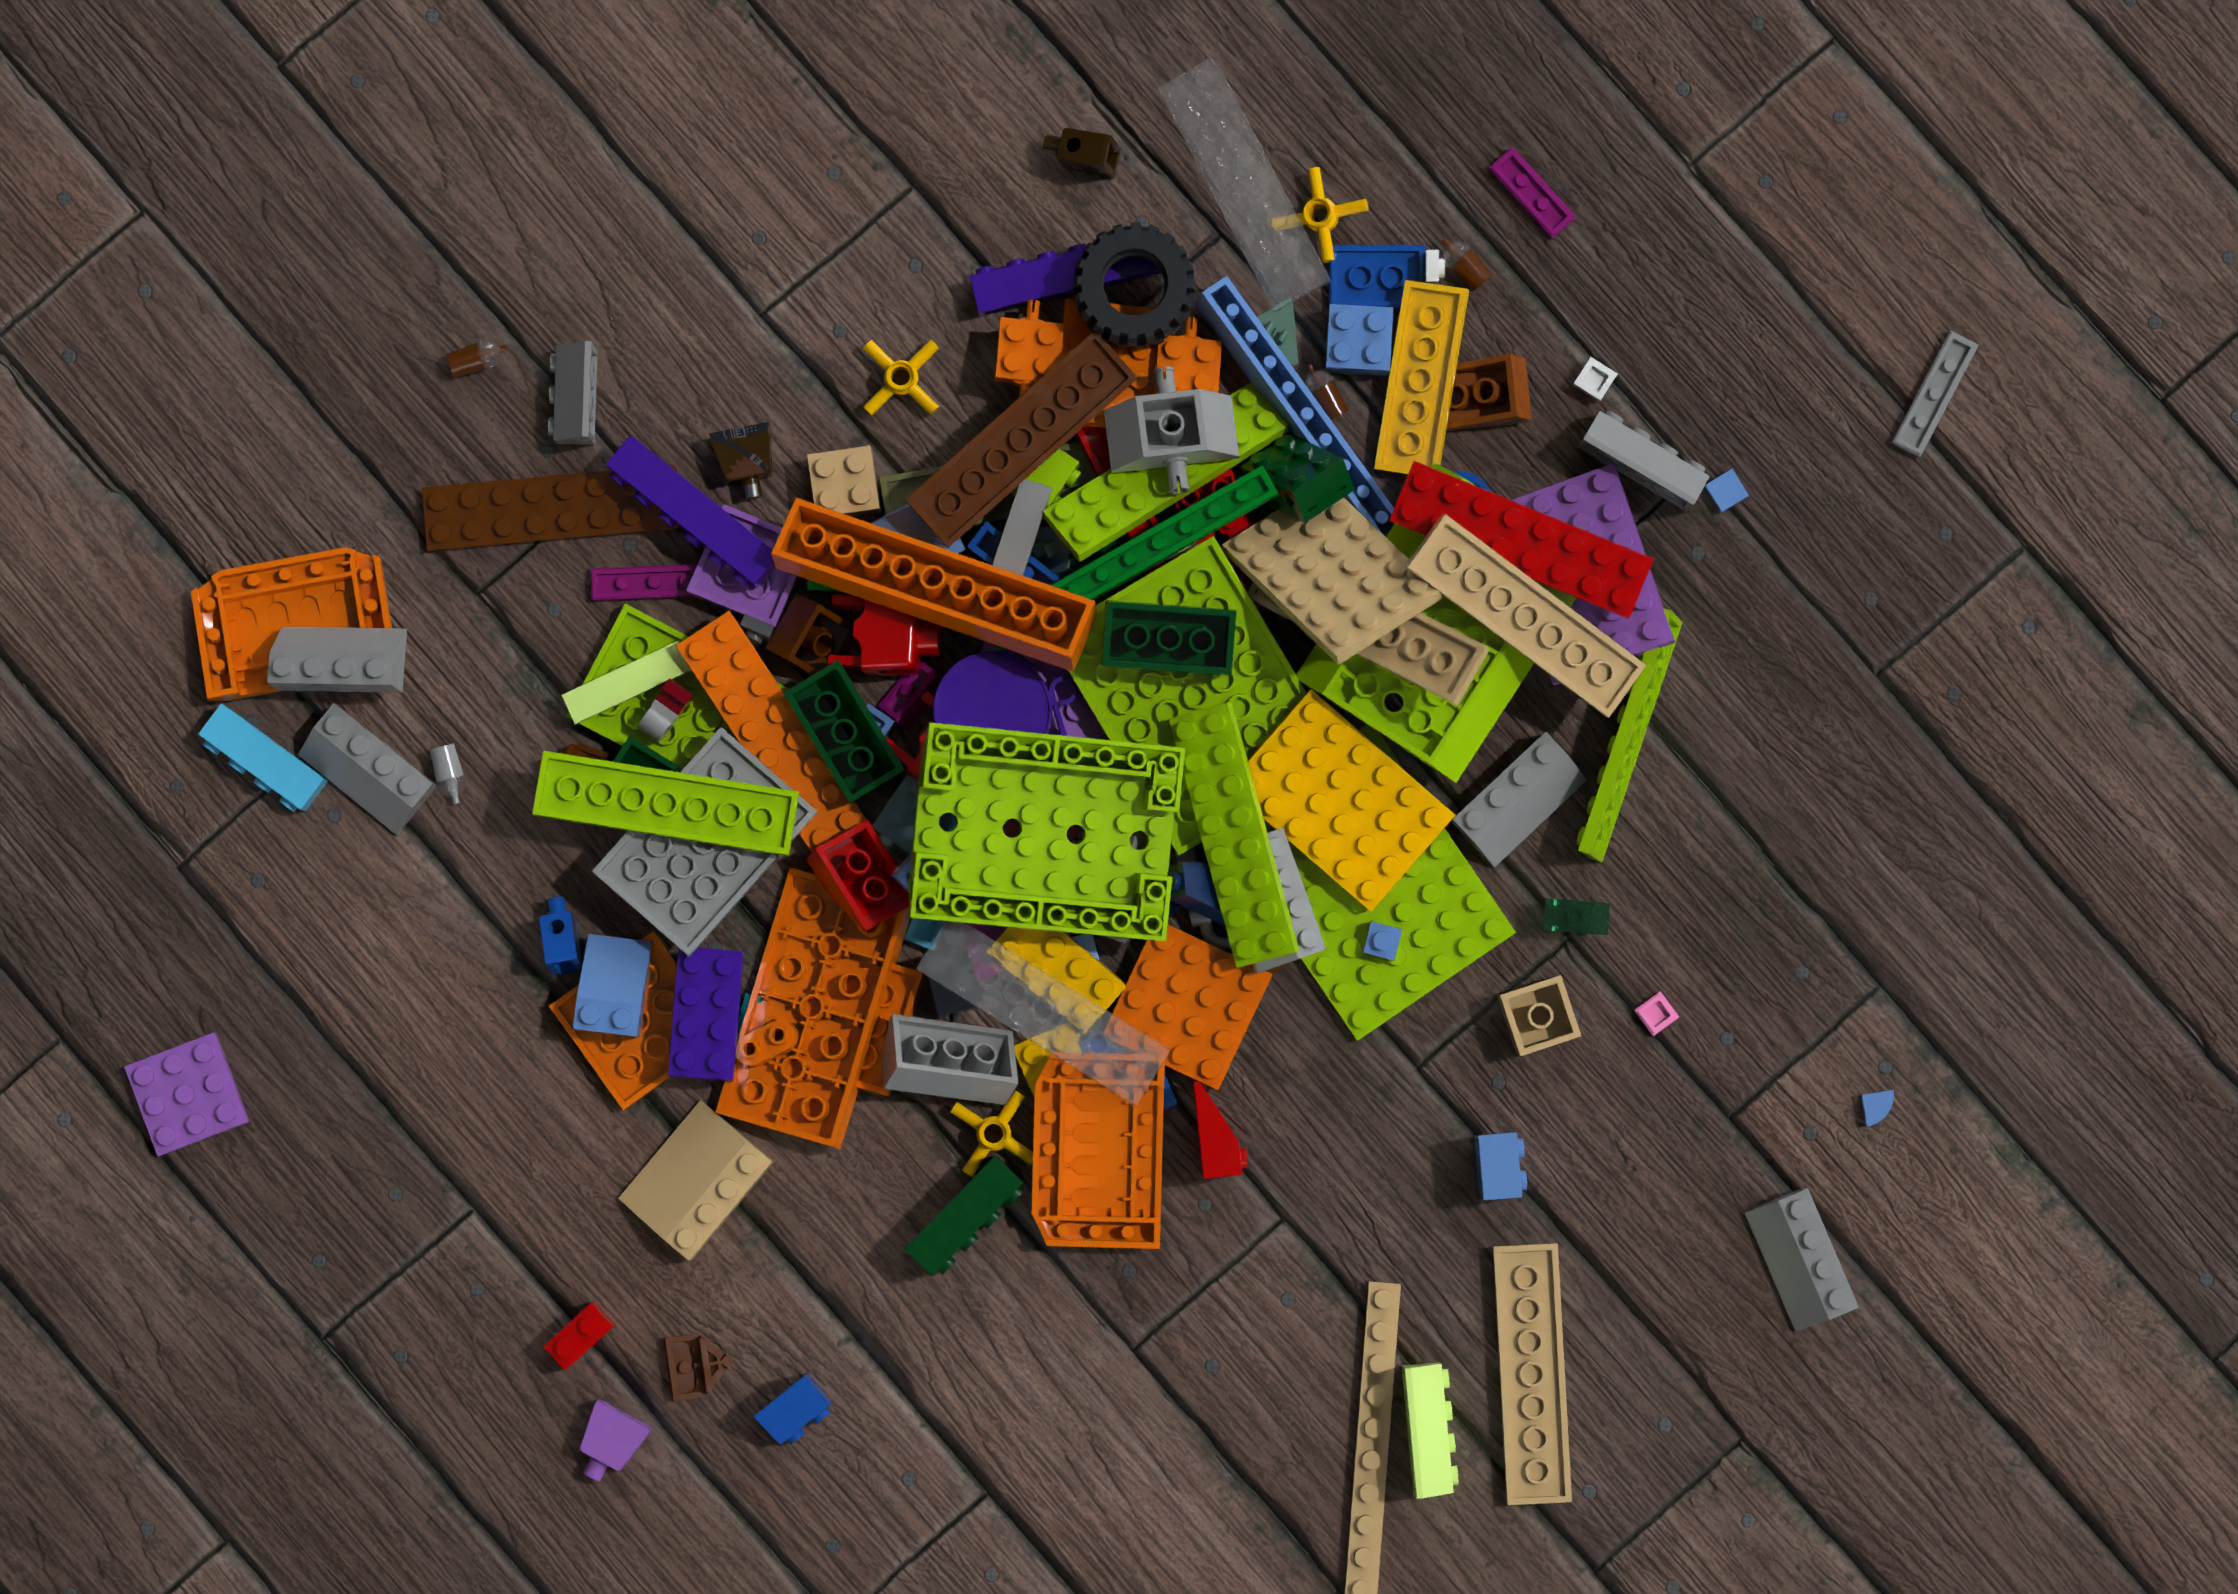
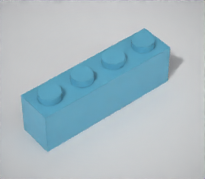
(262, 757)

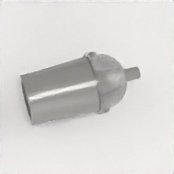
(448, 771)

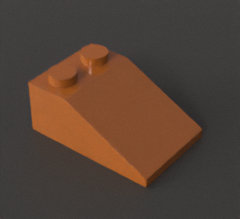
(1490, 393)

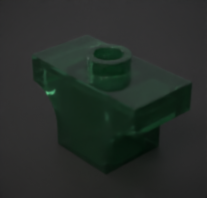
(1576, 917)

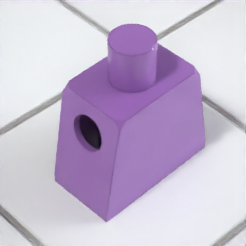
(611, 1439)

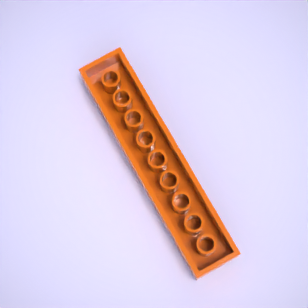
(934, 584)

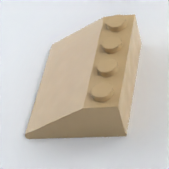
(696, 1180)

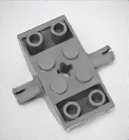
(1201, 425)

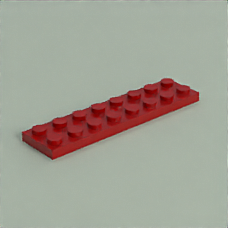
(1528, 539)

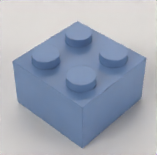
(1359, 339)
(1499, 1166)

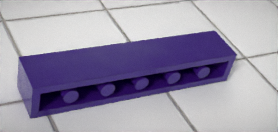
(1044, 279)
(692, 511)

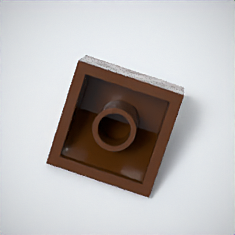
(810, 635)

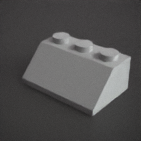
(573, 393)

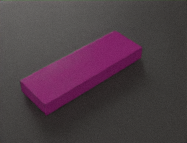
(1532, 193)

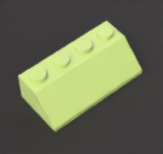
(1428, 1429)

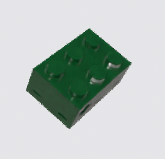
(1304, 476)

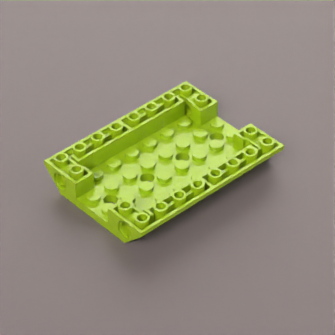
(1426, 724)
(1038, 874)

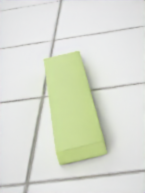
(625, 683)

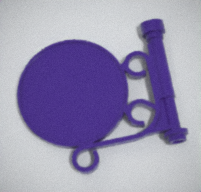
(999, 693)

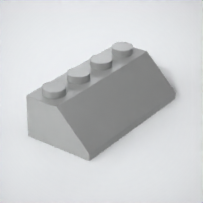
(1644, 461)
(338, 659)
(366, 768)
(1519, 799)
(1299, 907)
(949, 1059)
(1801, 1259)

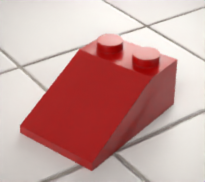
(858, 877)
(1217, 1143)

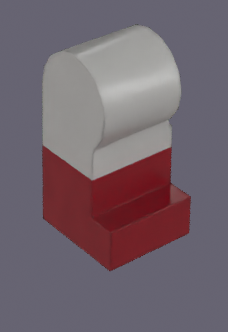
(665, 710)

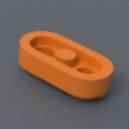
(765, 1043)

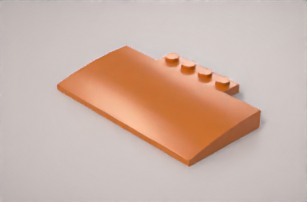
(839, 997)

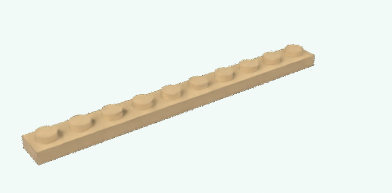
(1372, 1438)

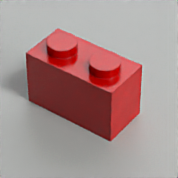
(579, 1335)

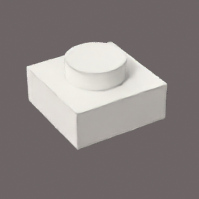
(1433, 267)
(1595, 379)

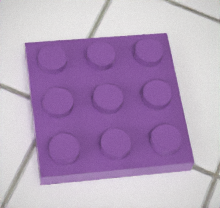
(722, 589)
(186, 1094)

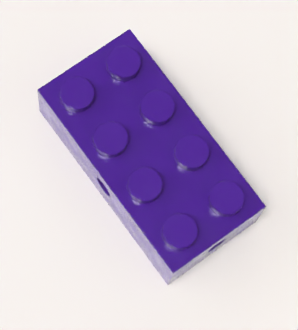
(706, 1014)

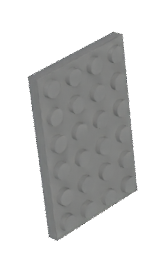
(692, 884)

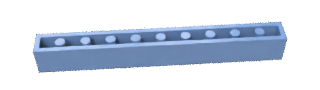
(1286, 392)

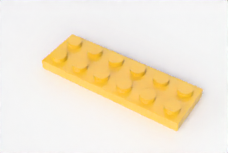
(1421, 376)

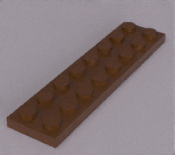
(1021, 439)
(534, 511)

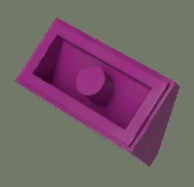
(904, 700)

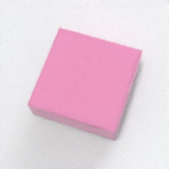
(1656, 1013)

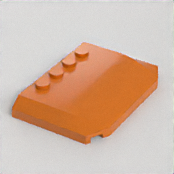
(248, 605)
(1096, 1161)

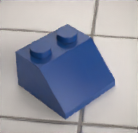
(794, 1409)

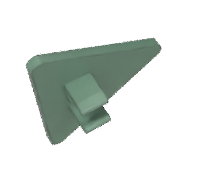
(1282, 330)
(1052, 551)

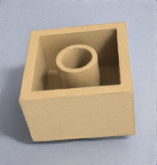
(845, 481)
(1539, 1016)

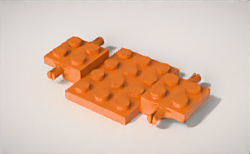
(1033, 347)

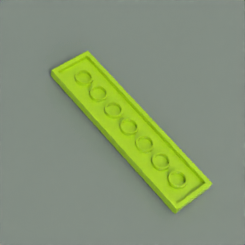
(1124, 500)
(1625, 748)
(666, 803)
(1234, 835)

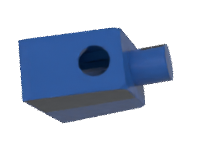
(564, 949)

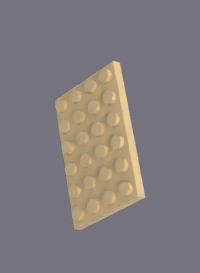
(1332, 576)

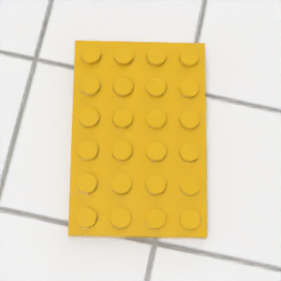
(1343, 800)

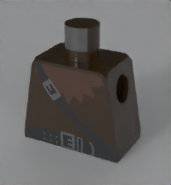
(1096, 153)
(745, 456)

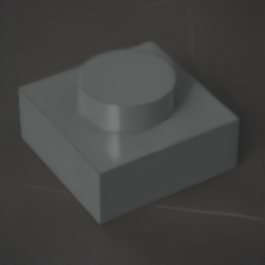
(756, 630)

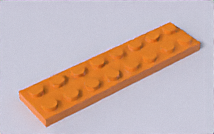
(767, 723)

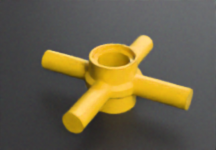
(1333, 213)
(909, 388)
(981, 1124)

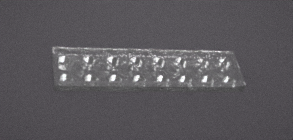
(1244, 184)
(1043, 1010)

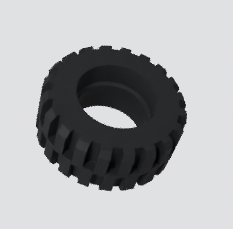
(1127, 243)

